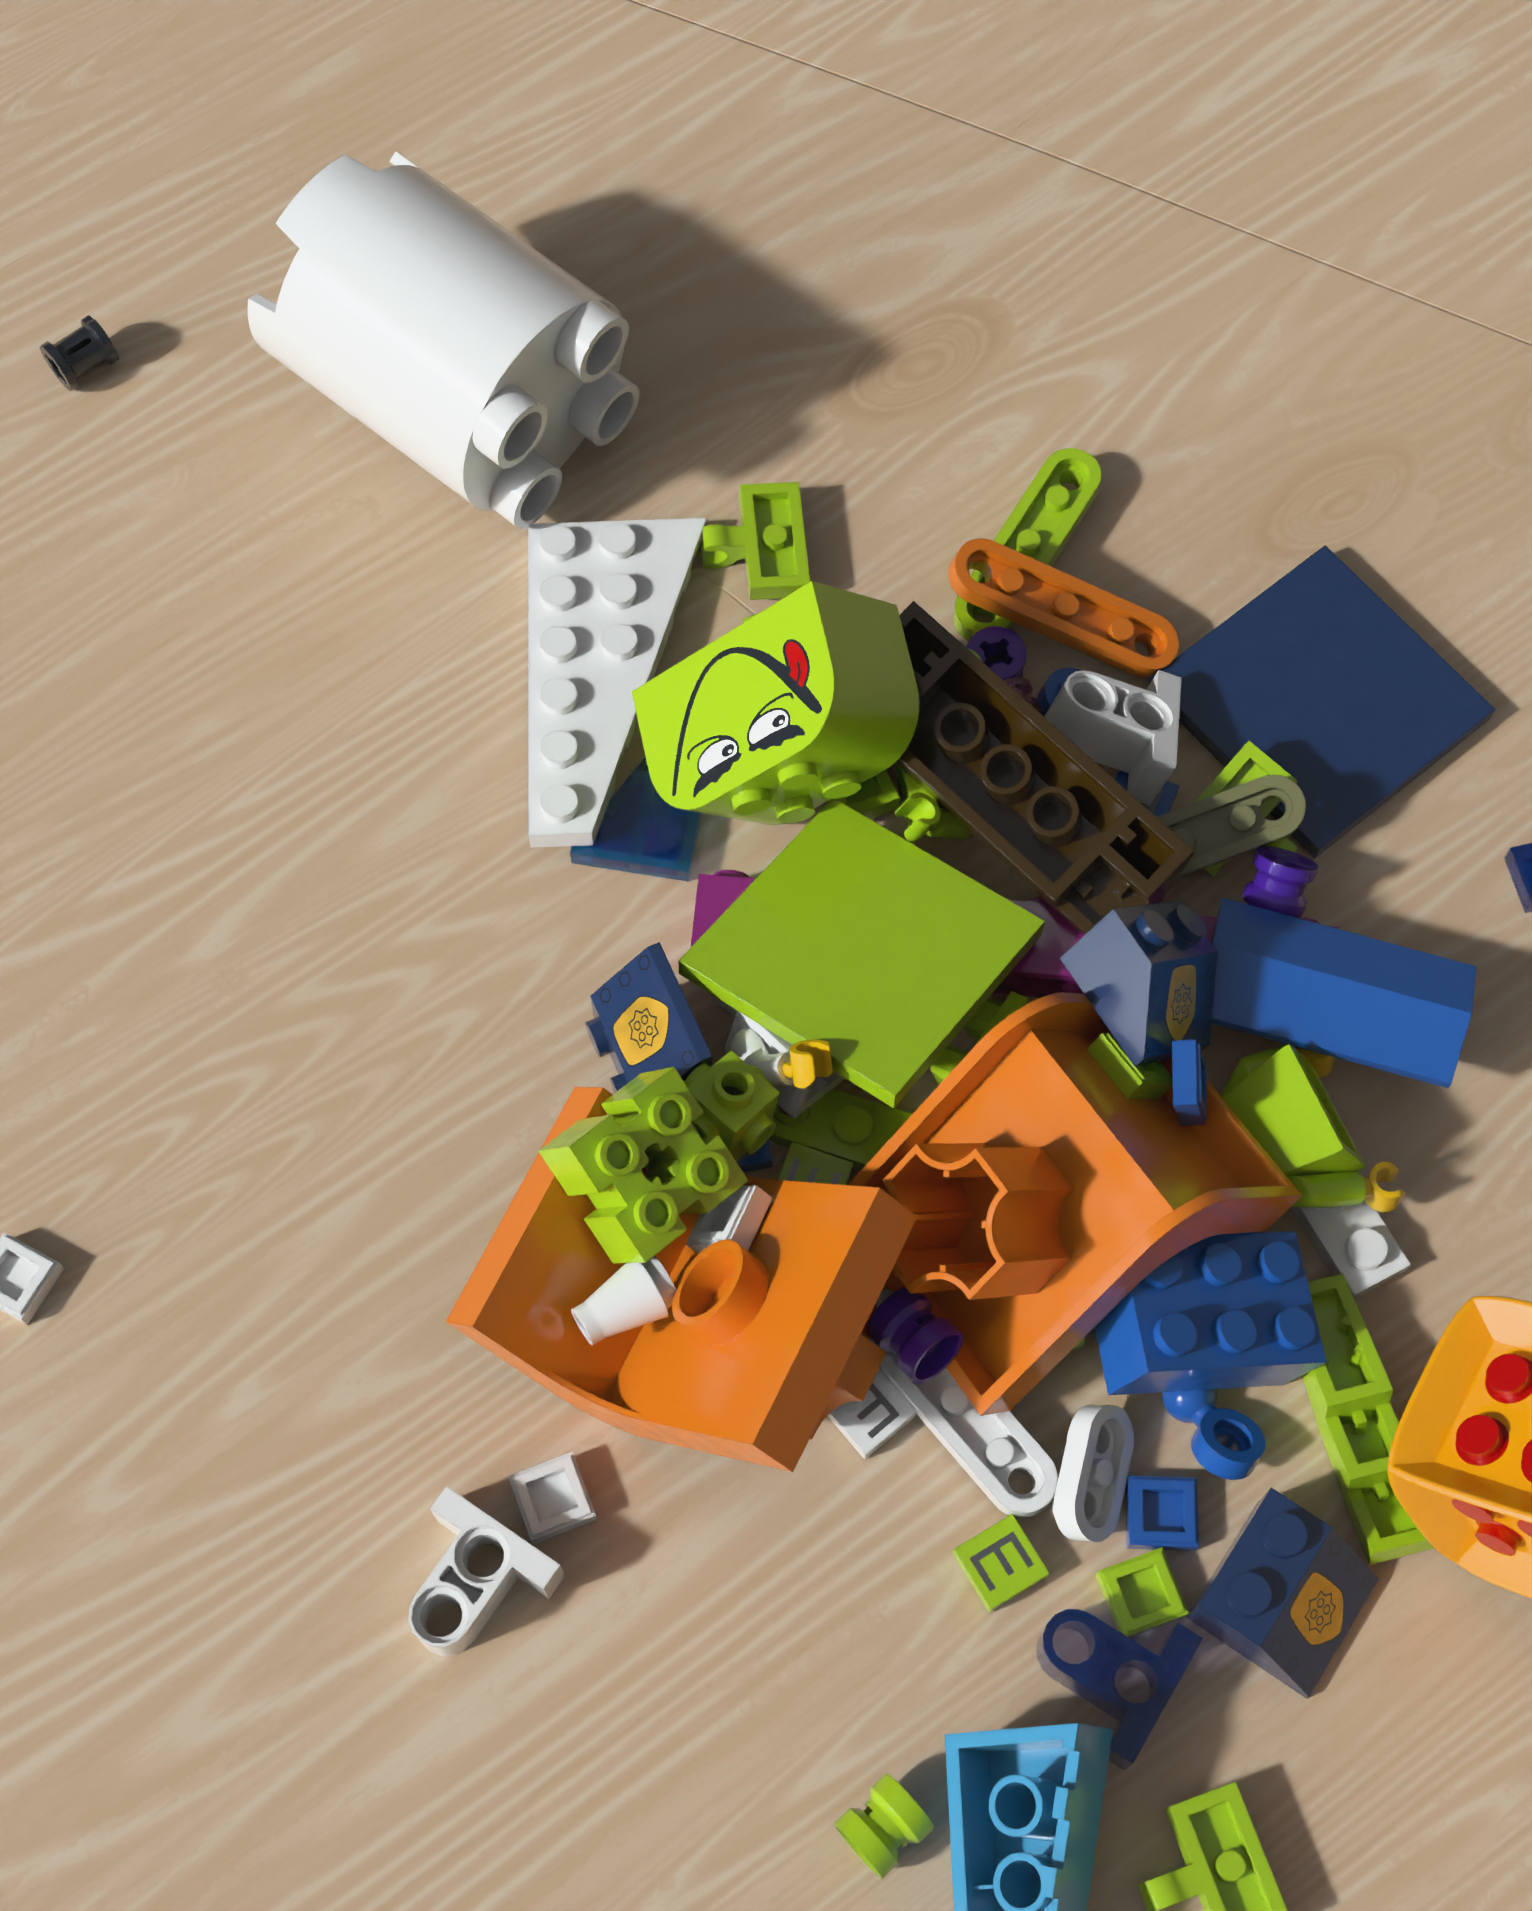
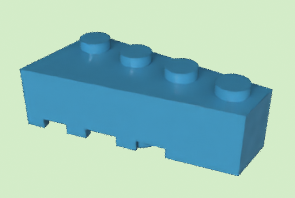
(1025, 1815)

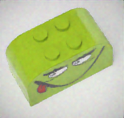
(782, 709)

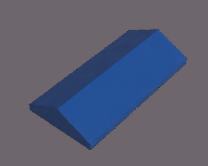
(1340, 993)

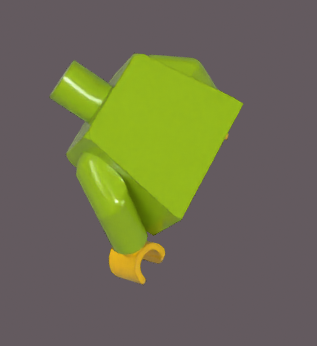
(1299, 1127)

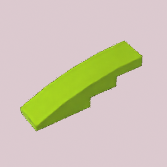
(1358, 1423)

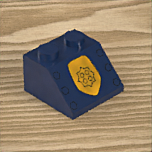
(1148, 977)
(646, 1021)
(1285, 1592)

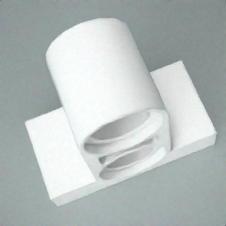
(1123, 726)
(475, 1595)

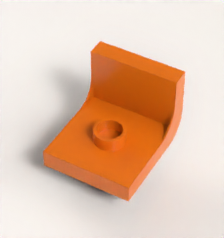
(1055, 1194)
(752, 1336)

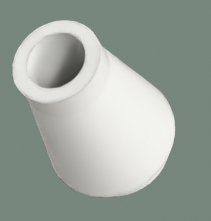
(626, 1300)

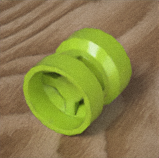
(884, 1826)

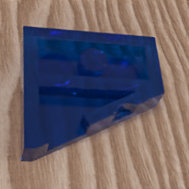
(643, 833)

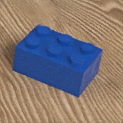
(1215, 1319)

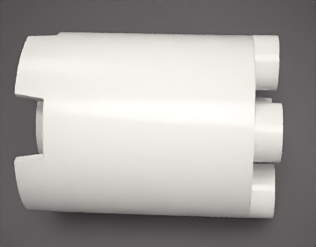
(445, 334)

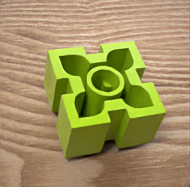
(650, 1128)

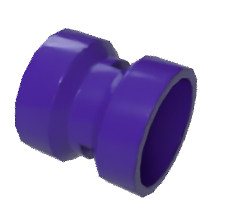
(913, 1333)

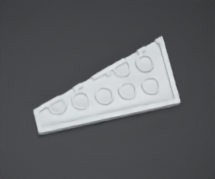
(595, 634)

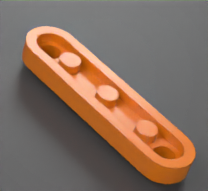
(1063, 607)

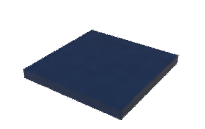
(1327, 692)

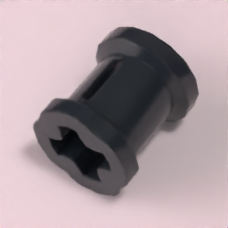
(79, 352)

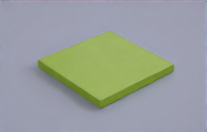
(862, 949)

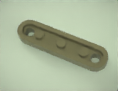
(1232, 821)

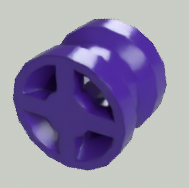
(1005, 645)
(1280, 881)

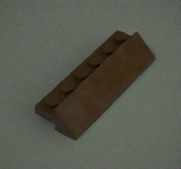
(1030, 787)

